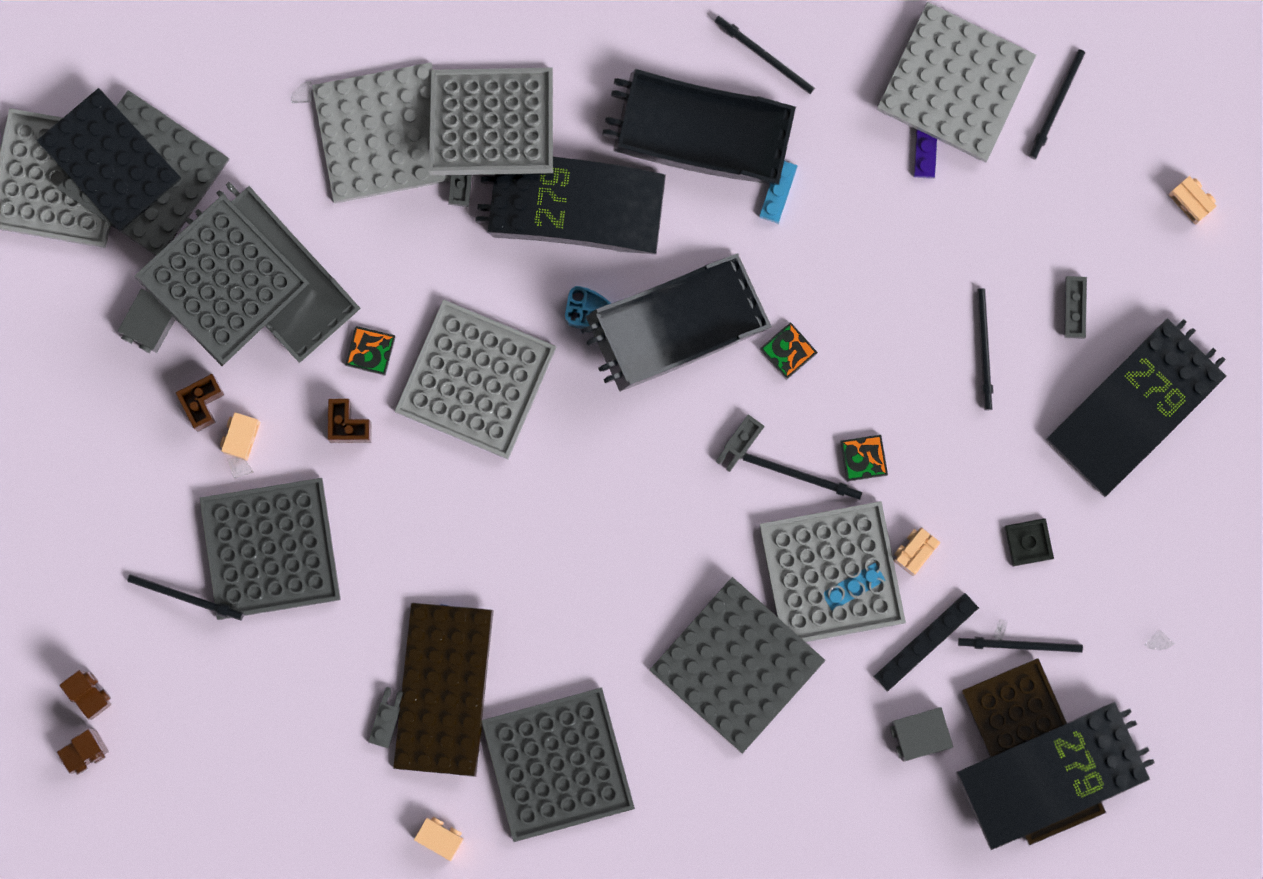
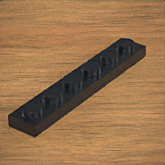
(926, 642)

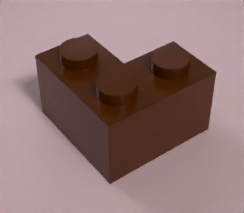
(195, 400)
(343, 428)
(83, 691)
(83, 750)

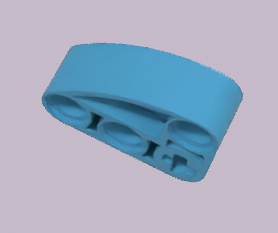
(590, 302)

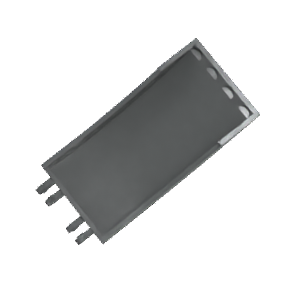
(320, 306)

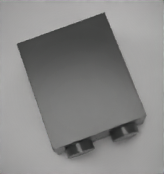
(146, 323)
(921, 734)

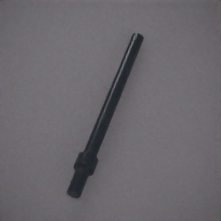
(733, 31)
(1041, 138)
(986, 388)
(840, 489)
(221, 610)
(980, 642)

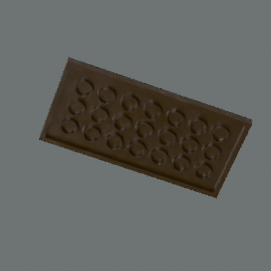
(443, 689)
(1014, 710)

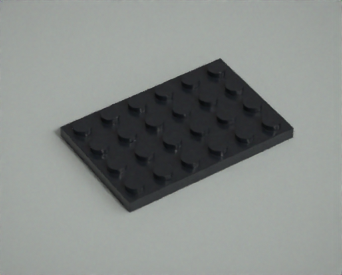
(109, 159)

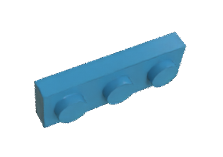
(778, 194)
(853, 586)

